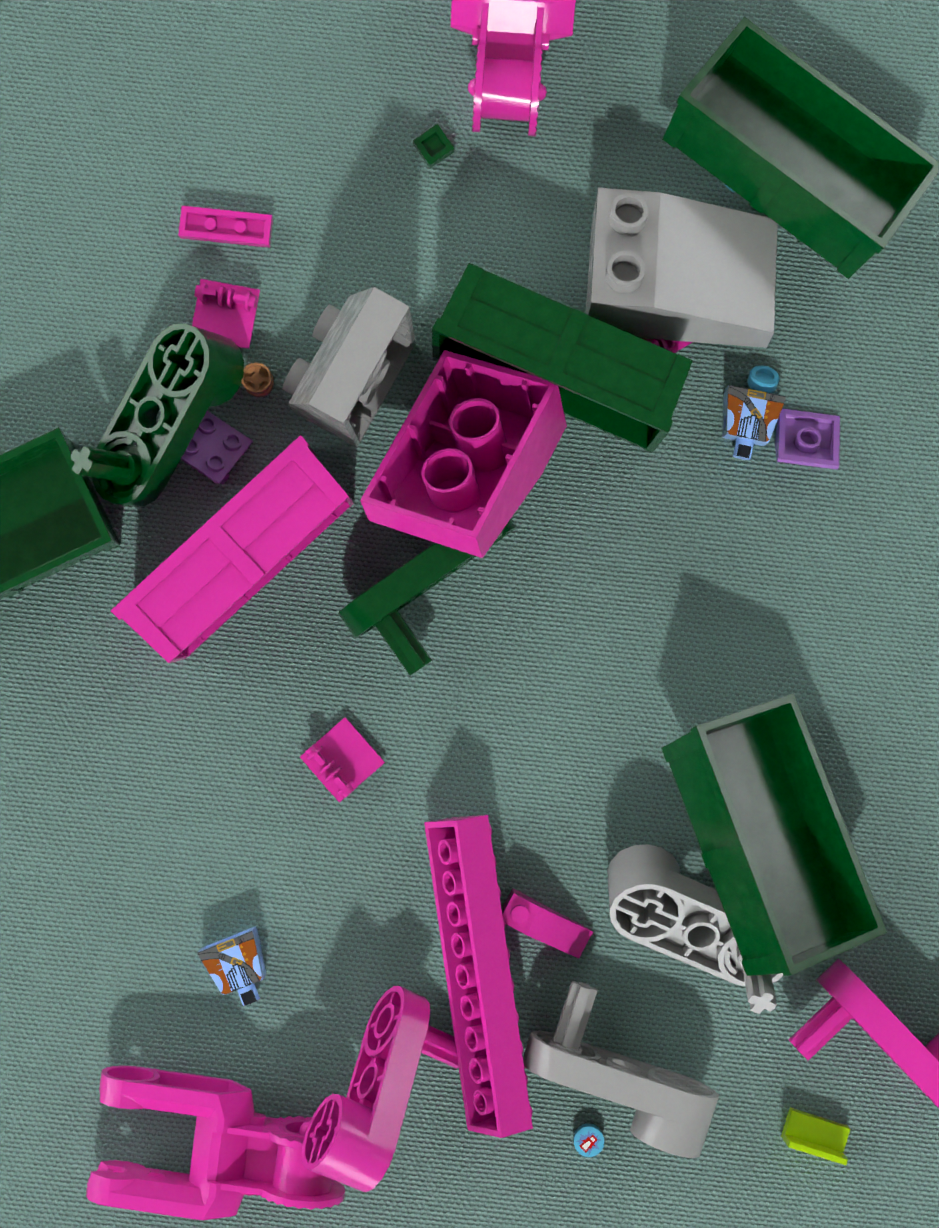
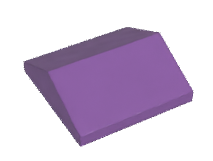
(808, 439)

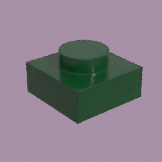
(433, 146)

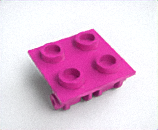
(226, 310)
(342, 759)

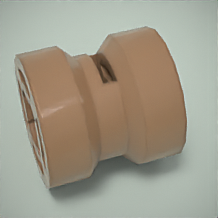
(255, 375)

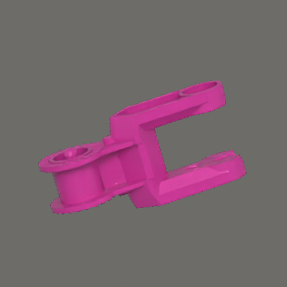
(510, 53)
(231, 1152)

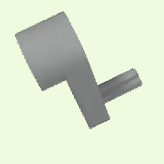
(663, 912)
(669, 1107)

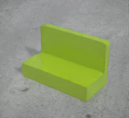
(816, 1135)

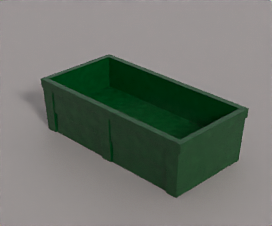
(799, 148)
(600, 370)
(46, 513)
(773, 838)

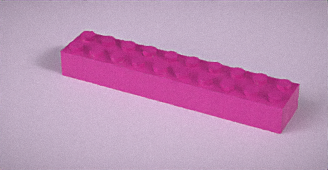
(478, 976)

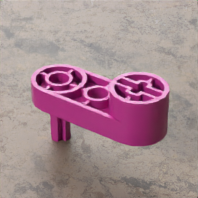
(856, 1001)
(358, 1133)

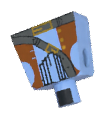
(749, 418)
(236, 964)

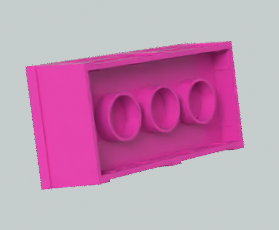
(234, 553)

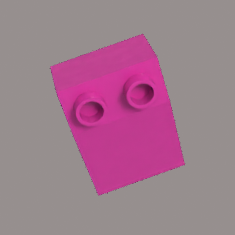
(466, 454)

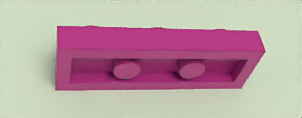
(225, 226)

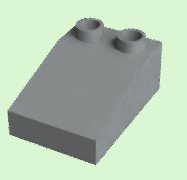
(681, 269)
(354, 365)

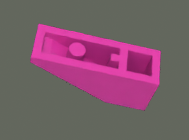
(545, 924)

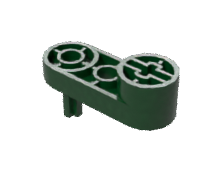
(181, 378)
(381, 603)

